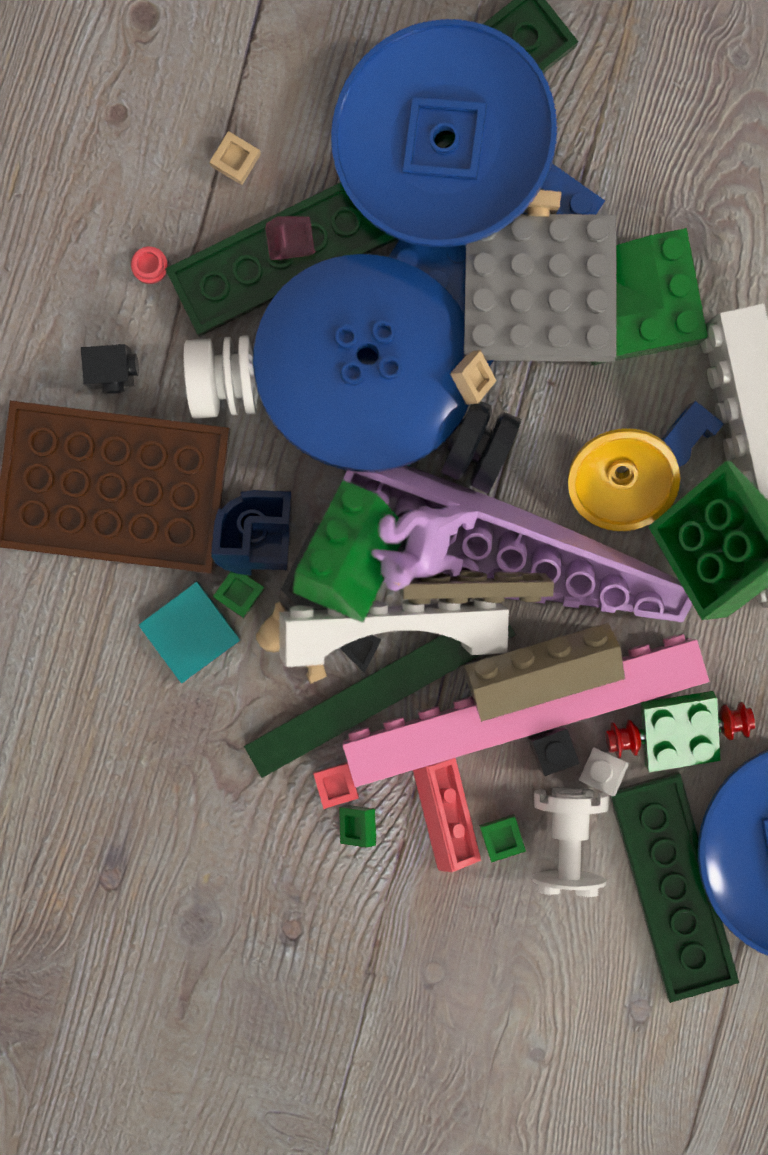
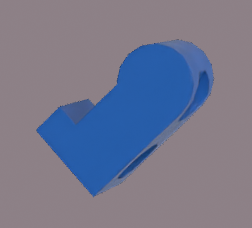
(688, 429)

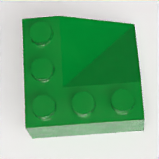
(657, 296)
(718, 542)

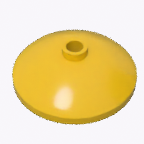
(627, 498)

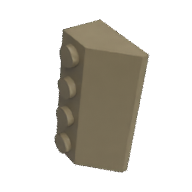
(545, 671)

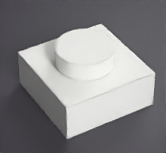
(604, 771)

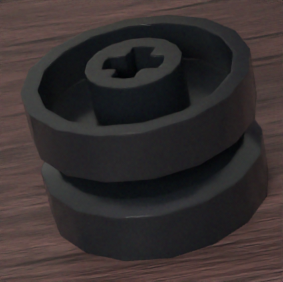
(477, 444)

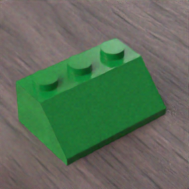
(339, 561)

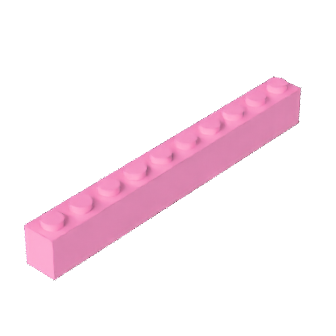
(459, 730)

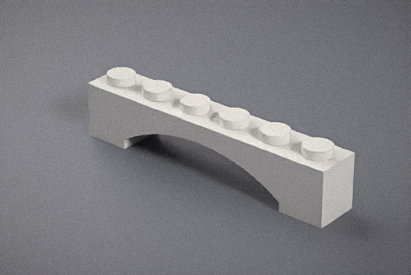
(313, 634)

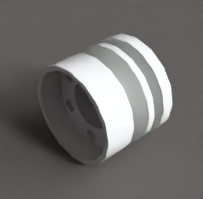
(219, 377)

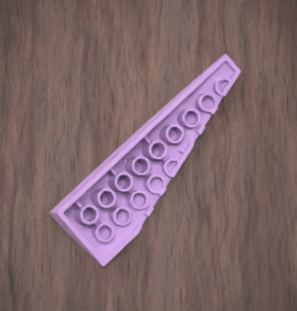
(523, 542)

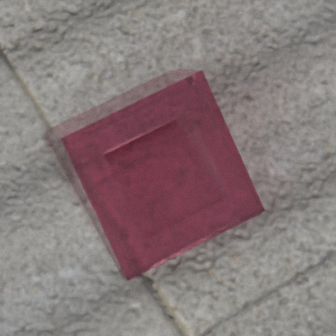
(289, 237)

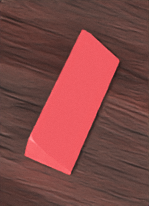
(447, 815)

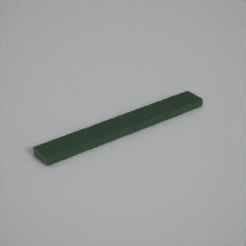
(358, 703)

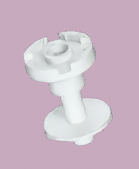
(570, 826)

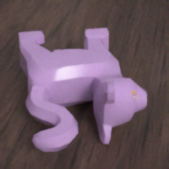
(426, 543)

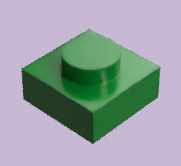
(238, 593)
(357, 826)
(502, 838)

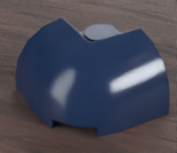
(253, 532)

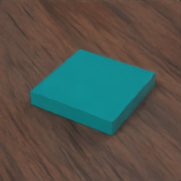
(189, 632)

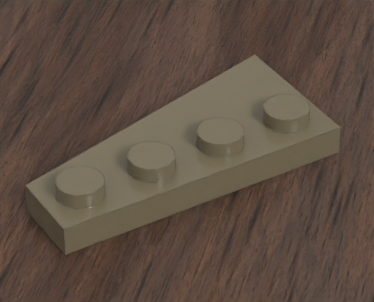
(475, 584)

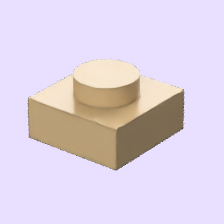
(235, 158)
(544, 204)
(473, 377)

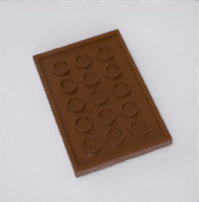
(111, 486)

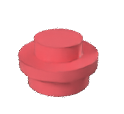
(149, 265)

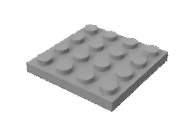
(543, 290)

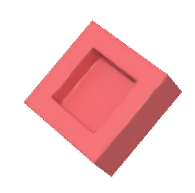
(335, 785)

